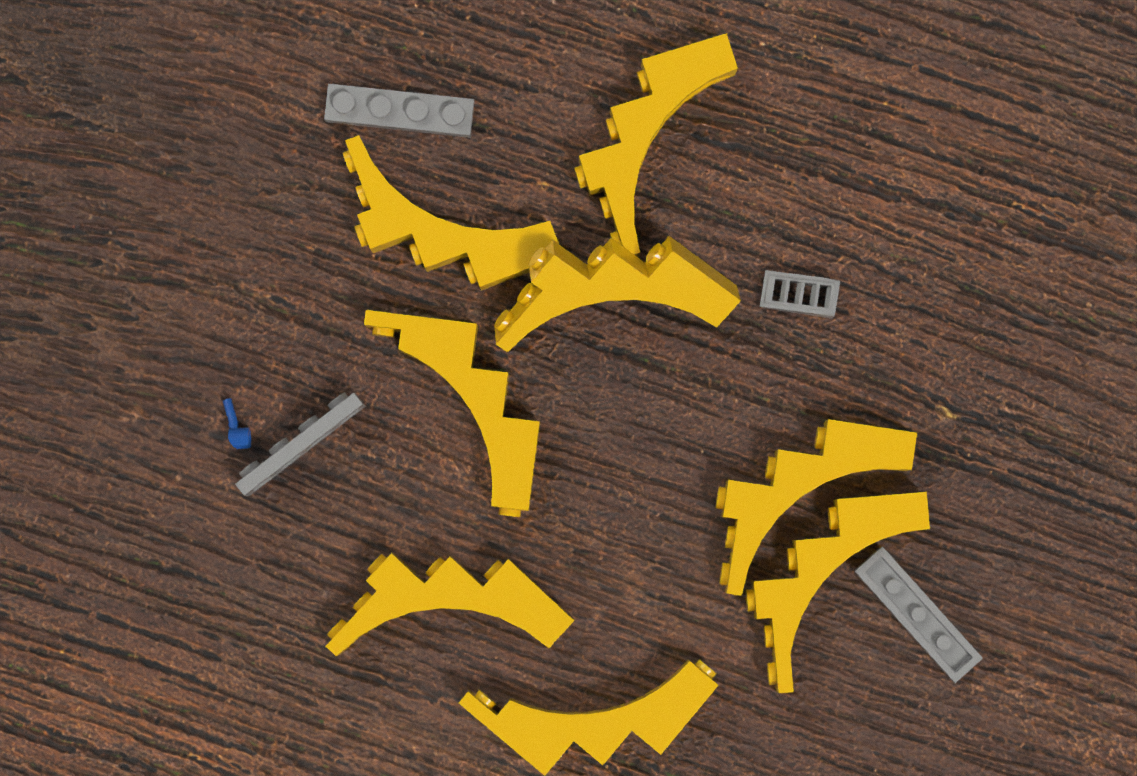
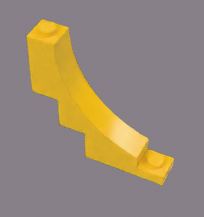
(450, 352)
(545, 734)

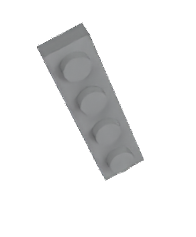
(399, 110)
(287, 452)
(918, 614)

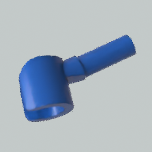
(238, 437)

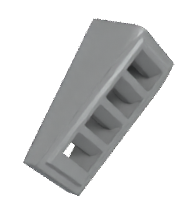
(812, 309)

